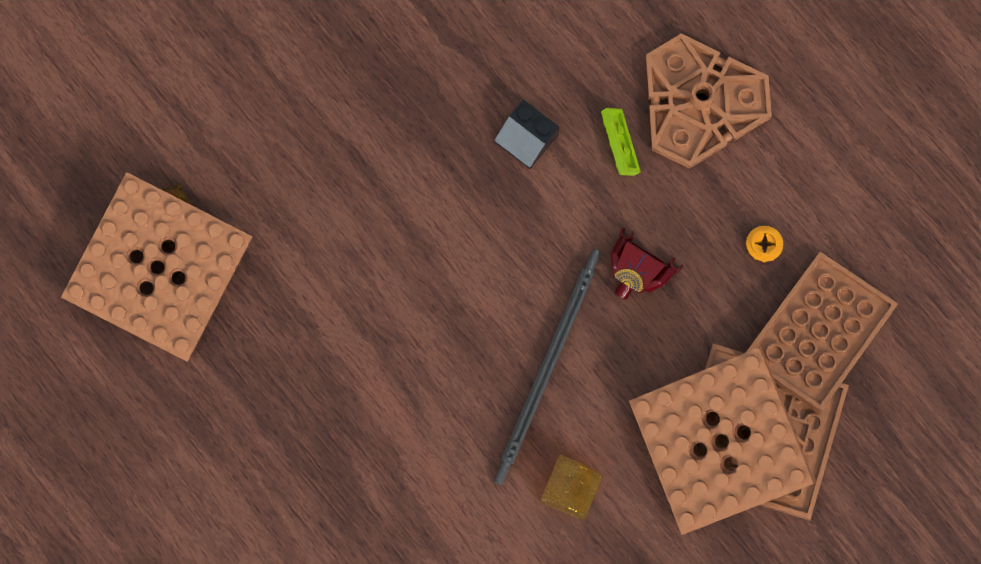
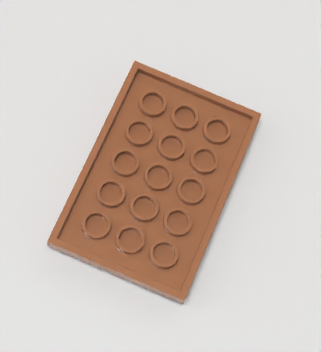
(822, 331)

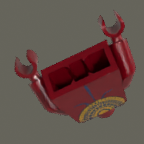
(638, 268)

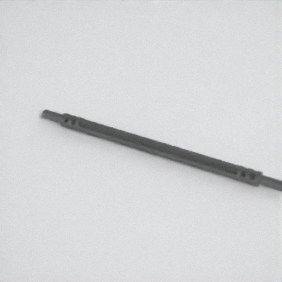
(547, 367)

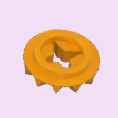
(772, 237)

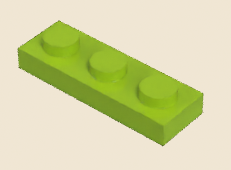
(620, 141)

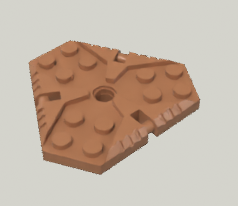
(687, 126)

